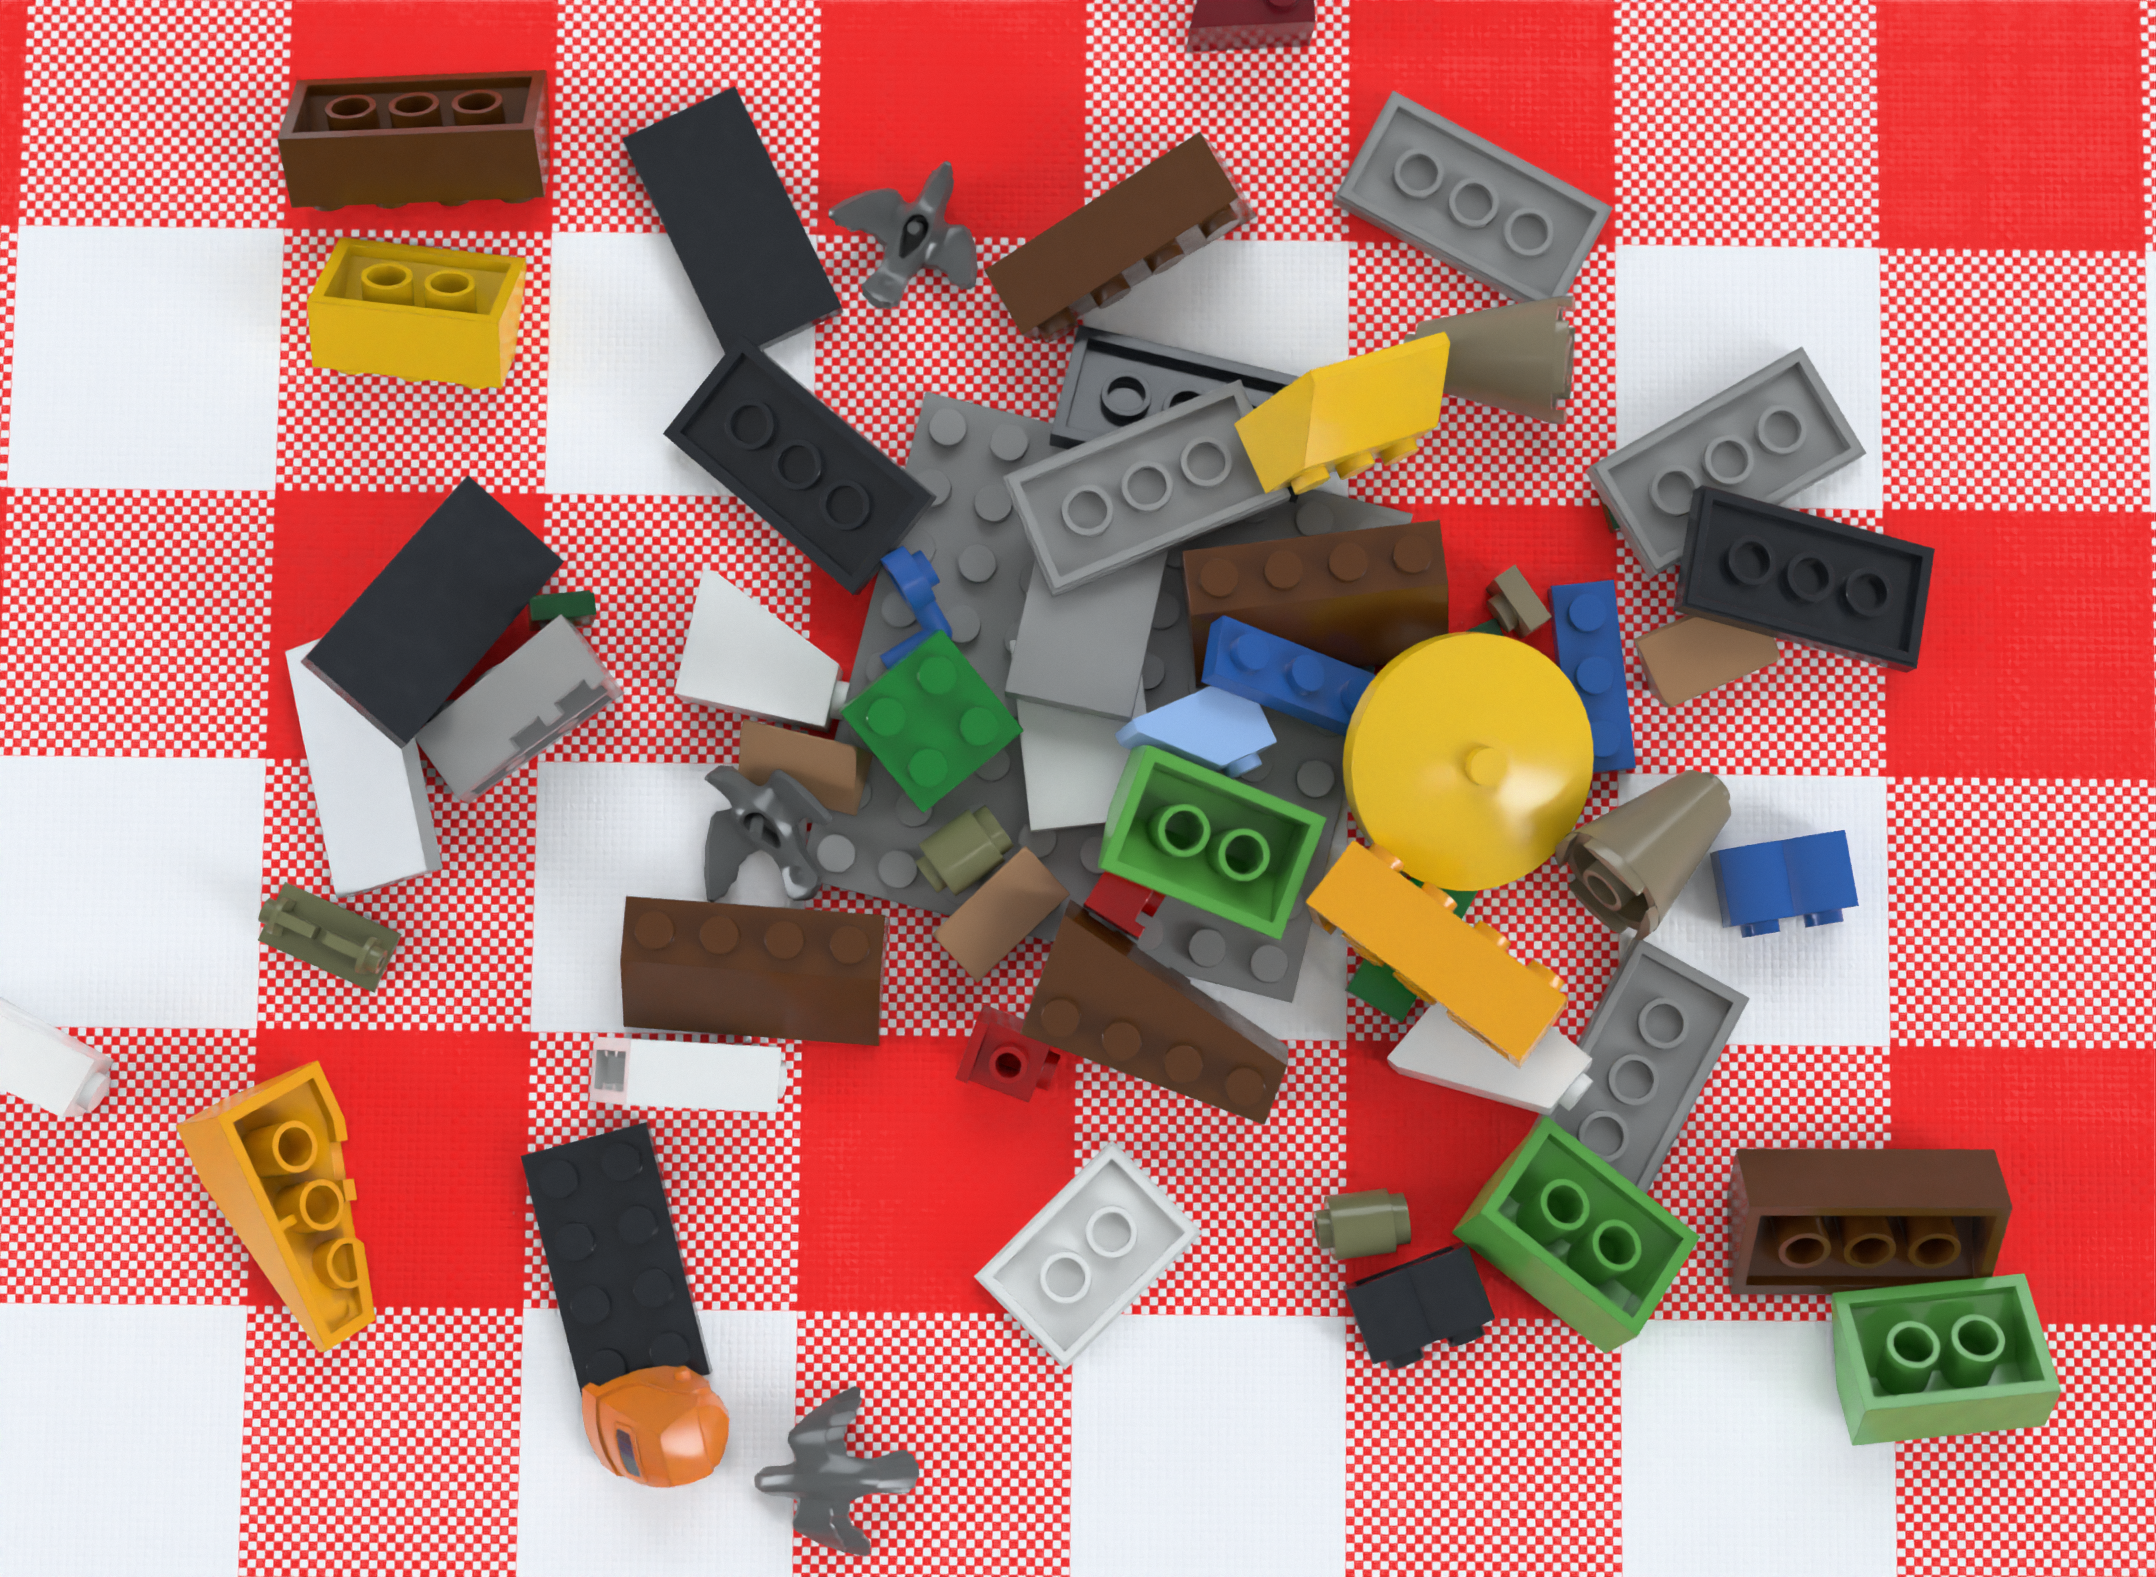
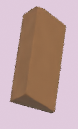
(1699, 656)
(824, 767)
(1001, 914)

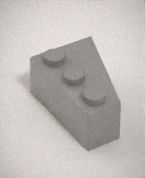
(517, 710)

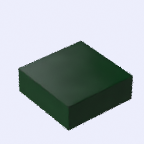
(575, 606)

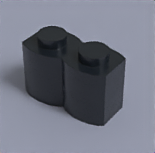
(1419, 1305)

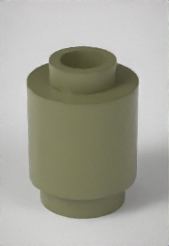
(963, 850)
(1362, 1223)

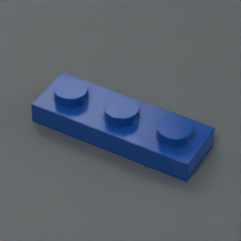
(1592, 659)
(1283, 675)

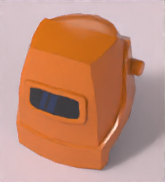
(657, 1426)

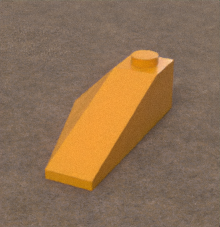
(283, 1186)

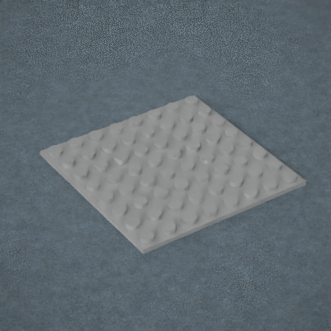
(984, 580)

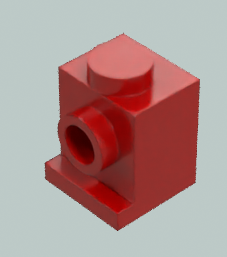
(1121, 902)
(997, 1034)

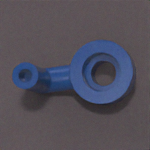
(913, 580)

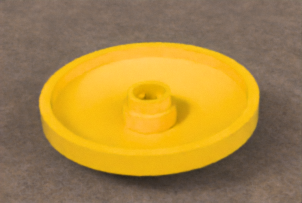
(1468, 760)

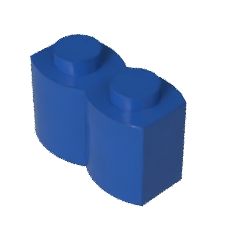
(1784, 880)

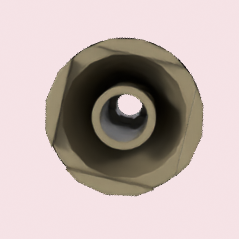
(1510, 356)
(1645, 851)

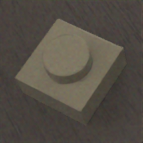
(1515, 603)

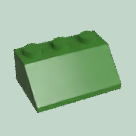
(1208, 840)
(1577, 1236)
(1941, 1359)

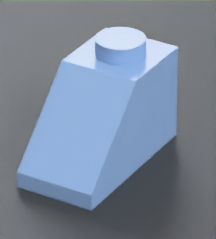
(1206, 729)

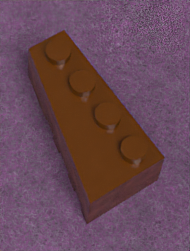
(1121, 240)
(1150, 1022)

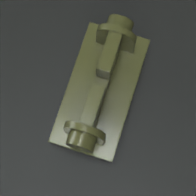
(328, 936)

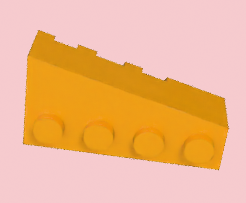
(1437, 951)

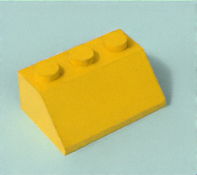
(417, 313)
(1347, 416)

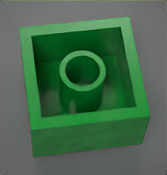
(930, 720)

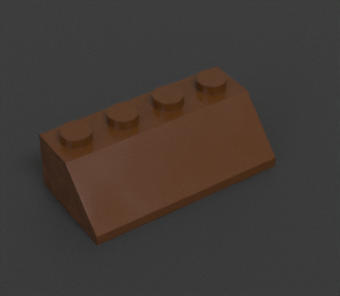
(417, 139)
(1336, 593)
(753, 970)
(1862, 1218)

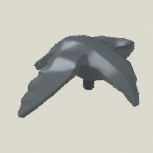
(912, 237)
(764, 820)
(827, 1478)

